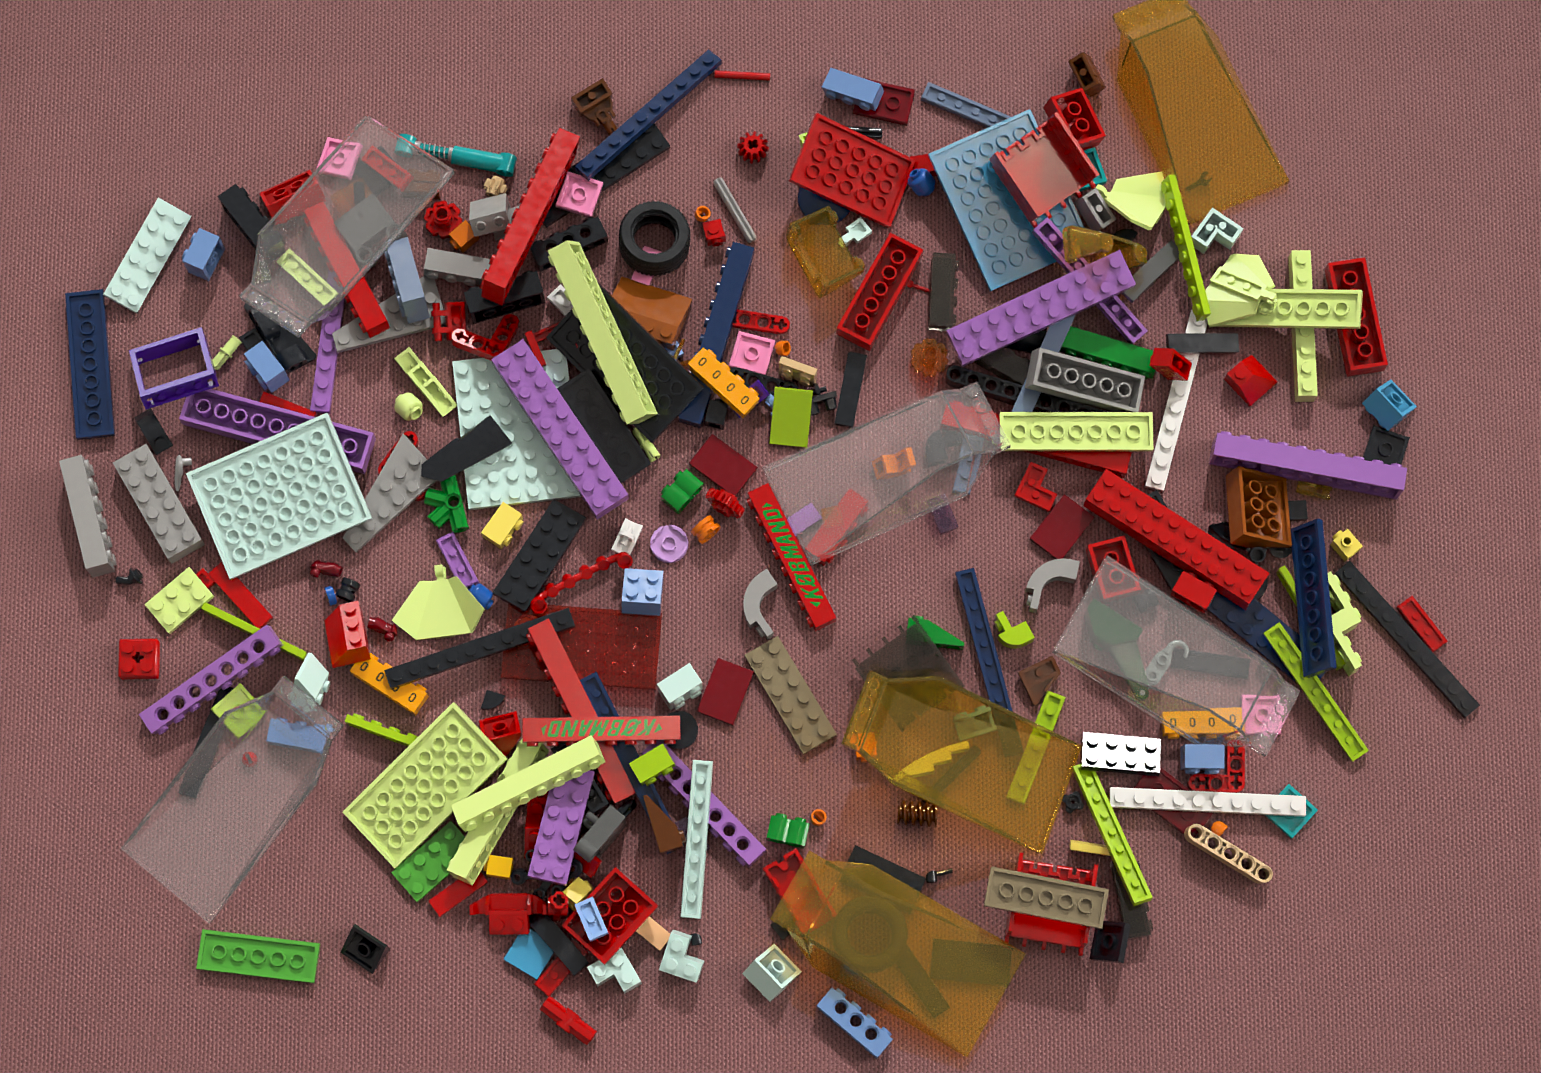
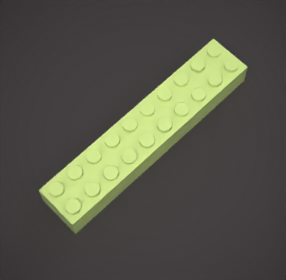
(602, 332)

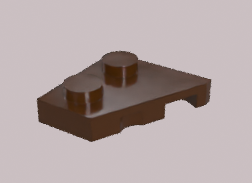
(1039, 678)

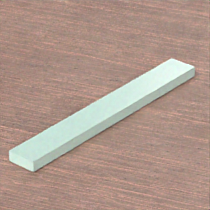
(696, 839)

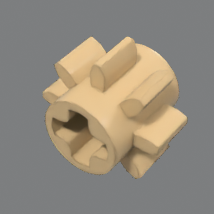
(495, 186)

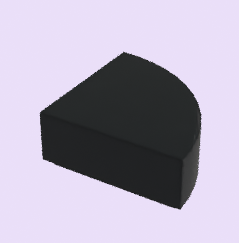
(1127, 234)
(492, 700)

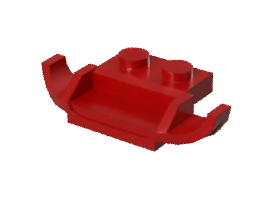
(508, 911)

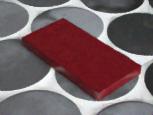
(1178, 819)

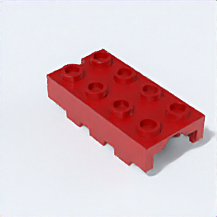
(782, 874)

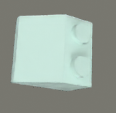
(313, 678)
(771, 972)

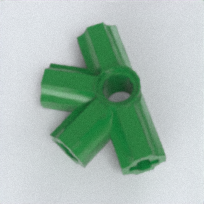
(443, 510)

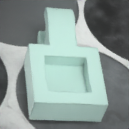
(856, 231)

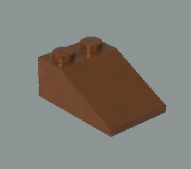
(665, 831)

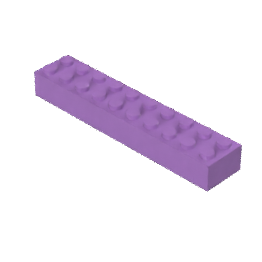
(1040, 308)
(257, 421)
(560, 429)
(1309, 465)

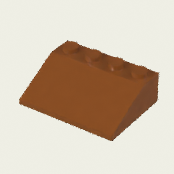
(655, 309)
(1257, 509)

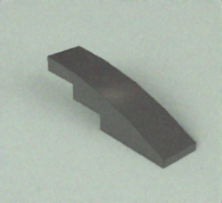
(1153, 270)

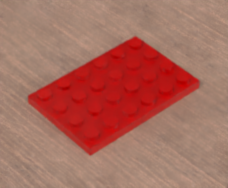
(852, 170)

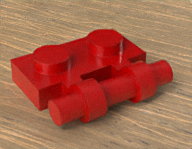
(454, 319)

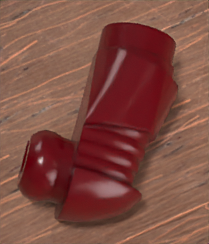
(324, 568)
(383, 627)

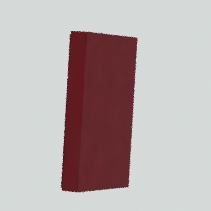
(893, 106)
(723, 465)
(1062, 528)
(725, 691)

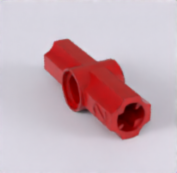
(557, 906)
(568, 1020)

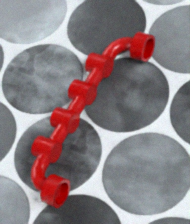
(538, 603)

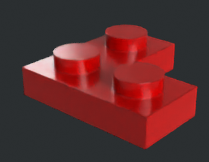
(1031, 490)

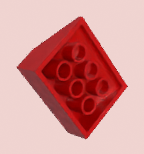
(622, 910)

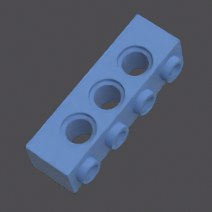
(827, 1007)

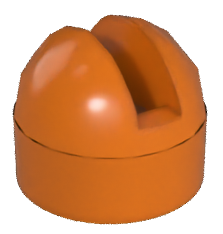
(700, 211)
(782, 348)
(820, 815)
(1218, 827)

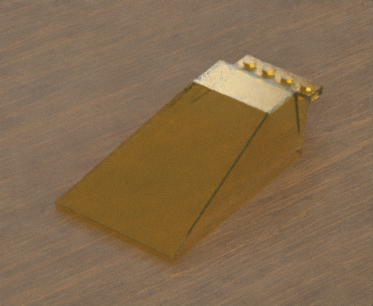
(1193, 108)
(964, 754)
(898, 948)

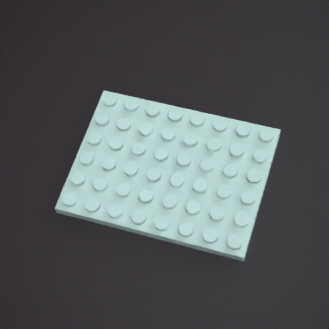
(527, 467)
(279, 496)

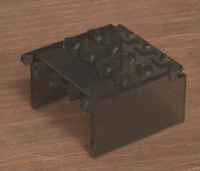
(908, 656)

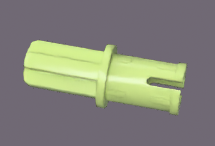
(226, 352)
(646, 445)

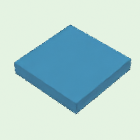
(529, 954)

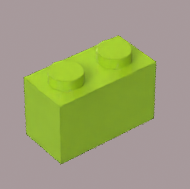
(652, 765)

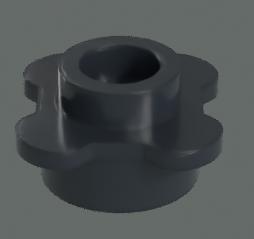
(1075, 796)

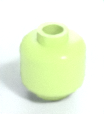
(408, 406)

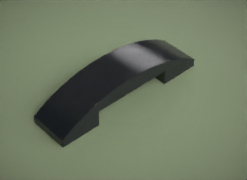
(558, 942)

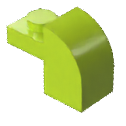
(1015, 636)

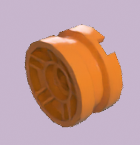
(705, 529)

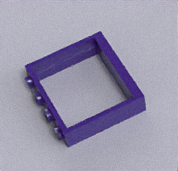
(181, 387)

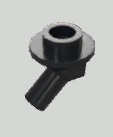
(135, 576)

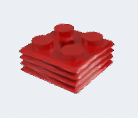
(148, 666)

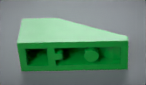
(940, 637)

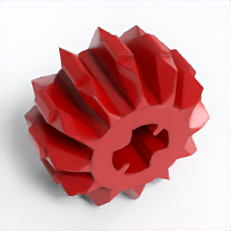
(751, 141)

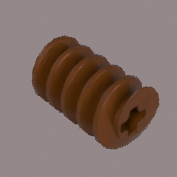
(917, 813)

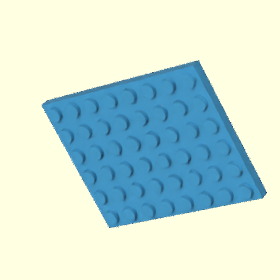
(986, 210)

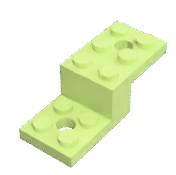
(1343, 621)

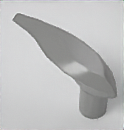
(180, 462)

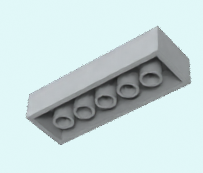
(1084, 381)
(158, 503)
(87, 515)

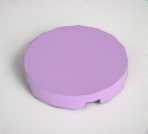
(669, 543)

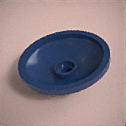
(812, 202)

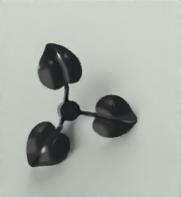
(1257, 554)

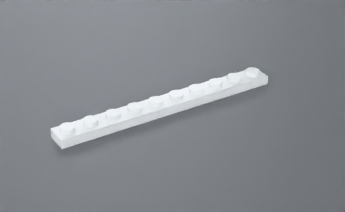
(1173, 417)
(1207, 801)

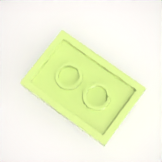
(179, 600)

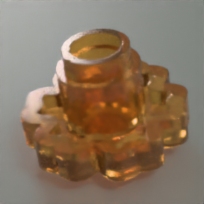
(929, 357)

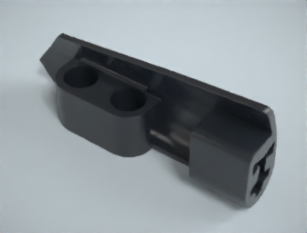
(287, 348)
(466, 451)

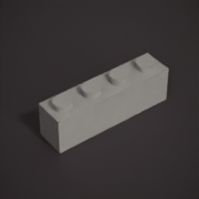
(455, 267)

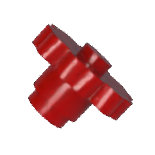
(442, 219)

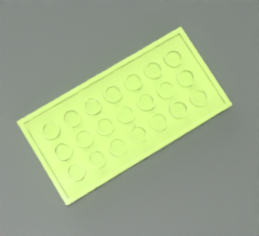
(423, 783)

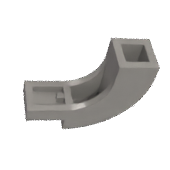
(1051, 571)
(756, 591)

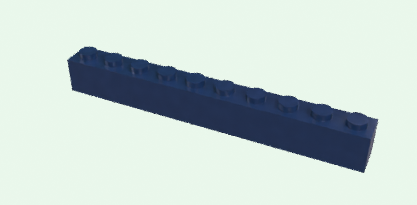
(720, 321)

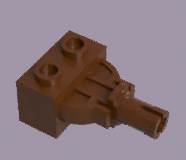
(596, 103)

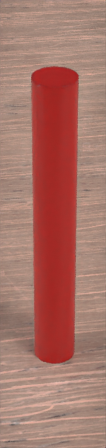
(742, 75)

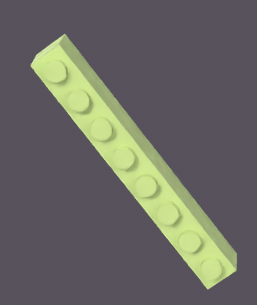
(1303, 338)
(528, 784)
(481, 841)

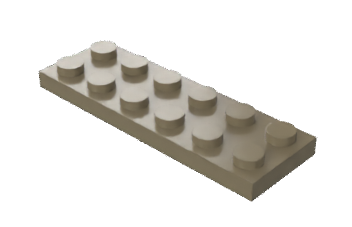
(790, 695)
(1046, 897)

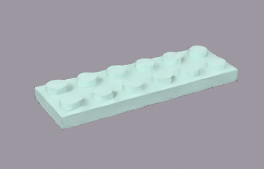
(147, 255)

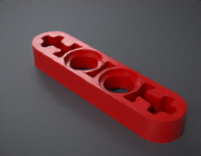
(755, 316)

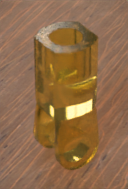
(1310, 489)

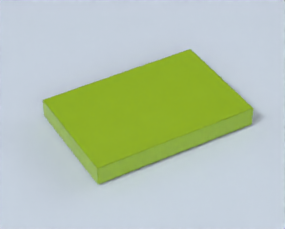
(791, 417)

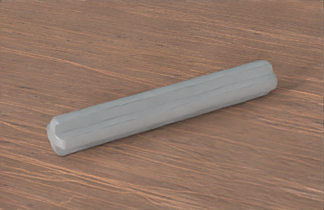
(735, 210)

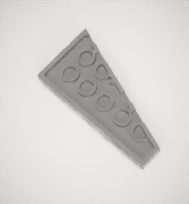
(352, 337)
(392, 492)

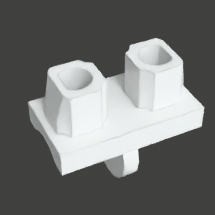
(627, 537)

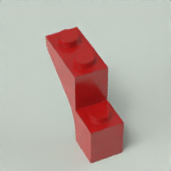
(535, 812)

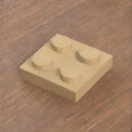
(795, 370)

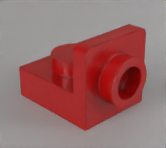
(714, 232)

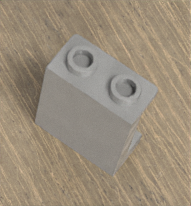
(489, 214)

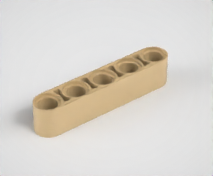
(1237, 854)

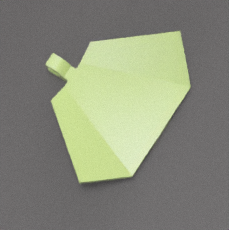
(1137, 198)
(1238, 289)
(439, 609)

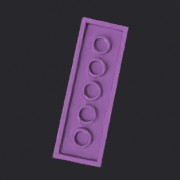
(560, 830)

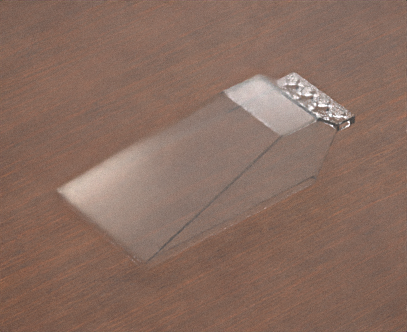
(340, 224)
(886, 470)
(1174, 663)
(234, 797)

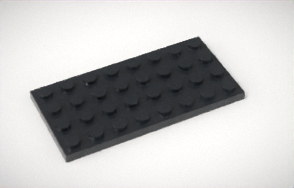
(664, 377)

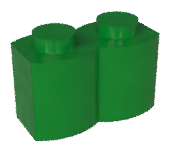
(681, 491)
(787, 831)

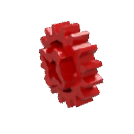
(725, 503)

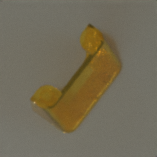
(1083, 242)
(822, 251)

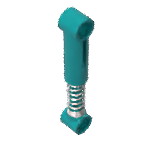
(500, 163)

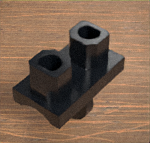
(828, 398)

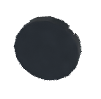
(688, 730)

